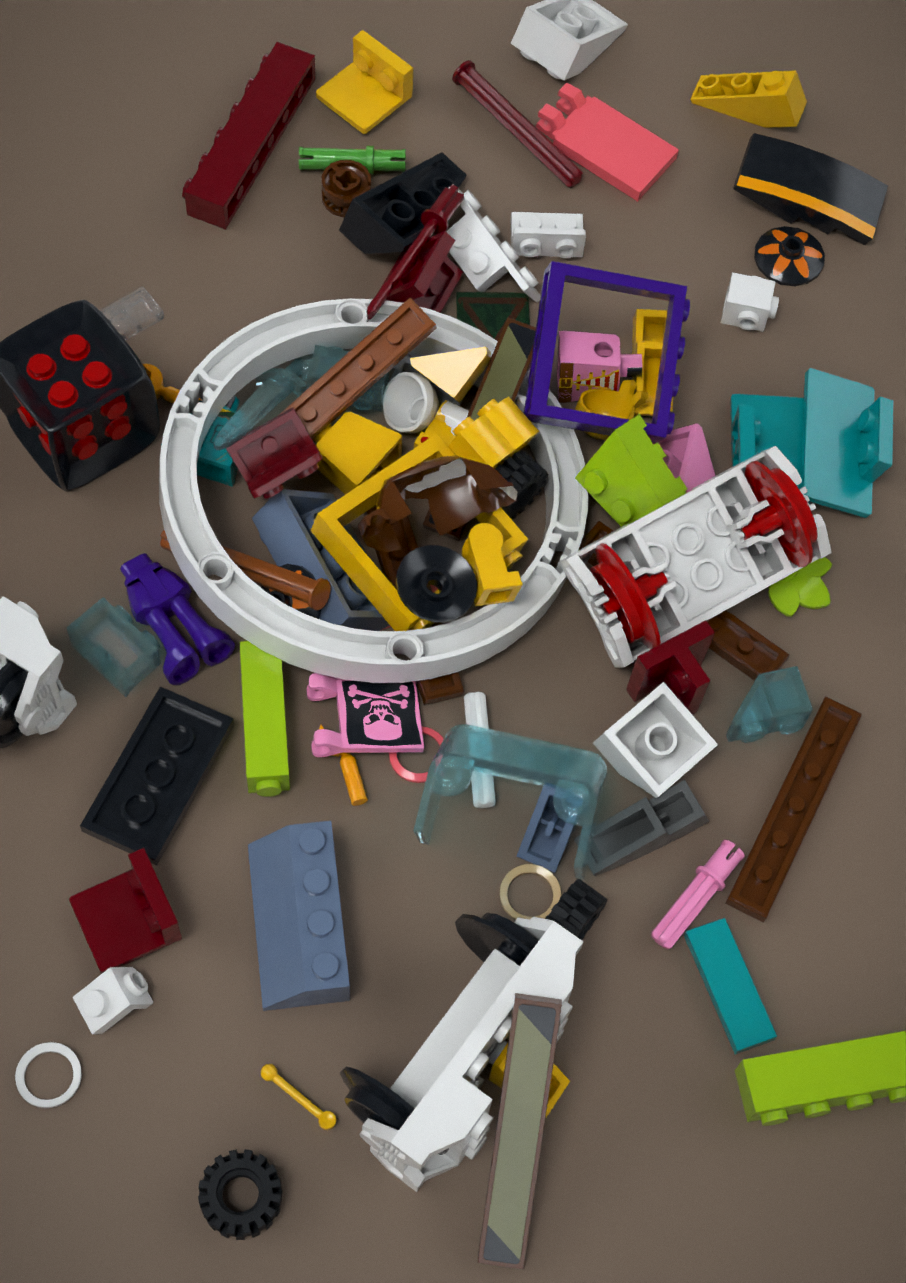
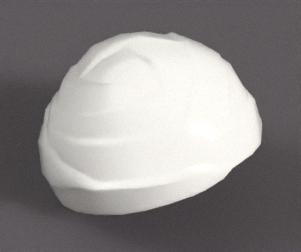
(410, 402)

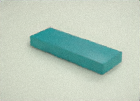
(730, 986)

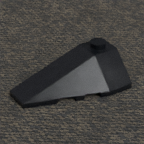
(390, 213)

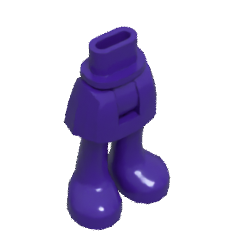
(158, 595)

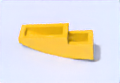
(648, 341)

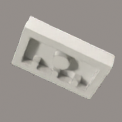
(547, 234)

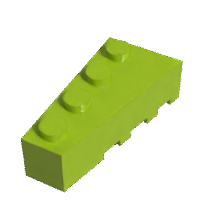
(630, 474)

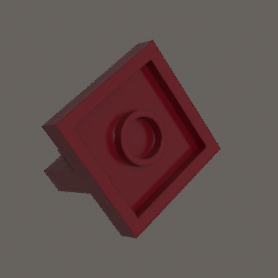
(430, 276)
(677, 665)

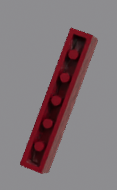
(249, 135)

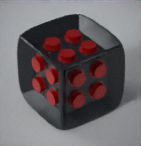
(76, 394)

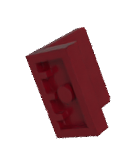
(126, 915)

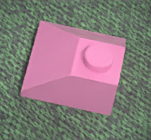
(688, 455)

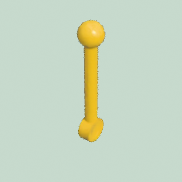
(326, 1120)

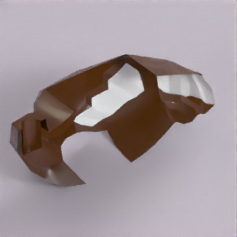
(455, 493)

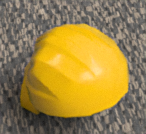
(612, 403)

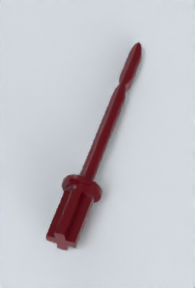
(434, 221)

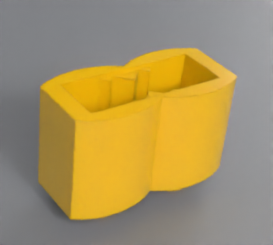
(495, 434)

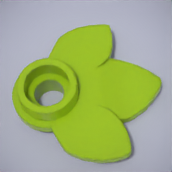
(802, 589)

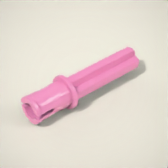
(697, 894)

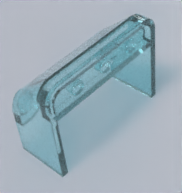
(468, 748)

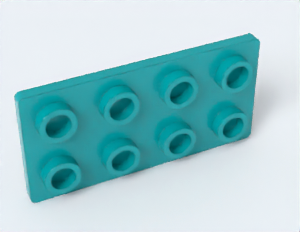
(766, 422)
(844, 442)

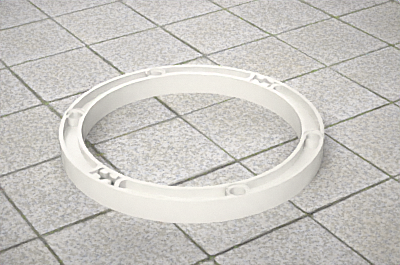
(300, 637)

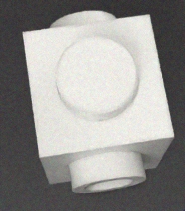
(749, 302)

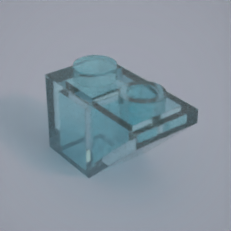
(772, 705)

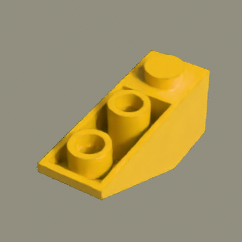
(757, 97)

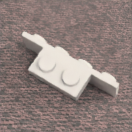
(482, 253)

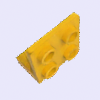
(369, 86)

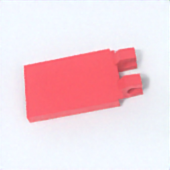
(606, 142)

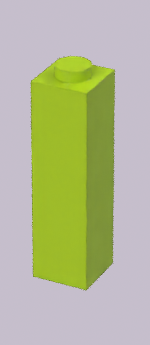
(264, 721)

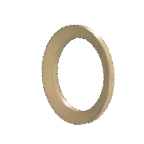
(528, 869)

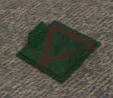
(491, 309)

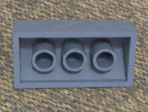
(286, 532)
(298, 917)

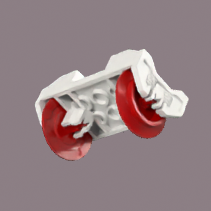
(698, 555)

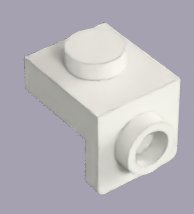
(112, 997)

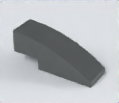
(644, 828)

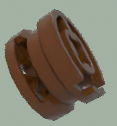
(342, 183)

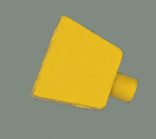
(356, 450)

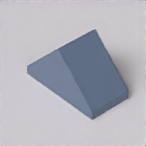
(546, 833)

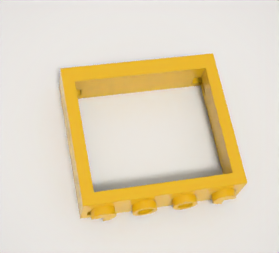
(356, 563)

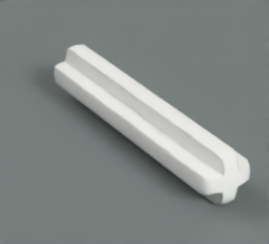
(482, 783)

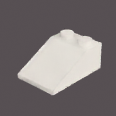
(566, 34)

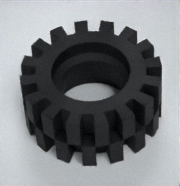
(527, 480)
(578, 908)
(220, 1174)

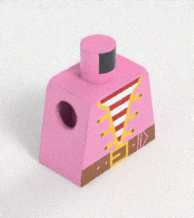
(592, 363)

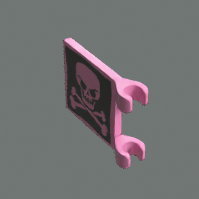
(369, 717)

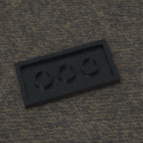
(157, 775)

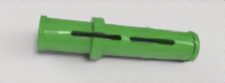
(371, 158)

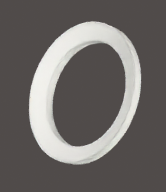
(33, 1053)

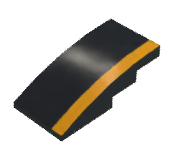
(810, 186)

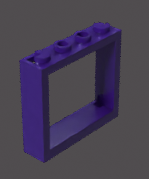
(545, 340)

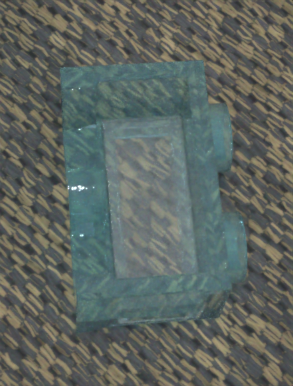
(114, 645)

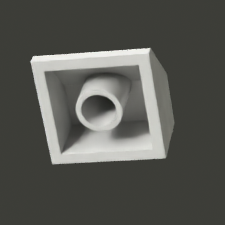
(655, 742)

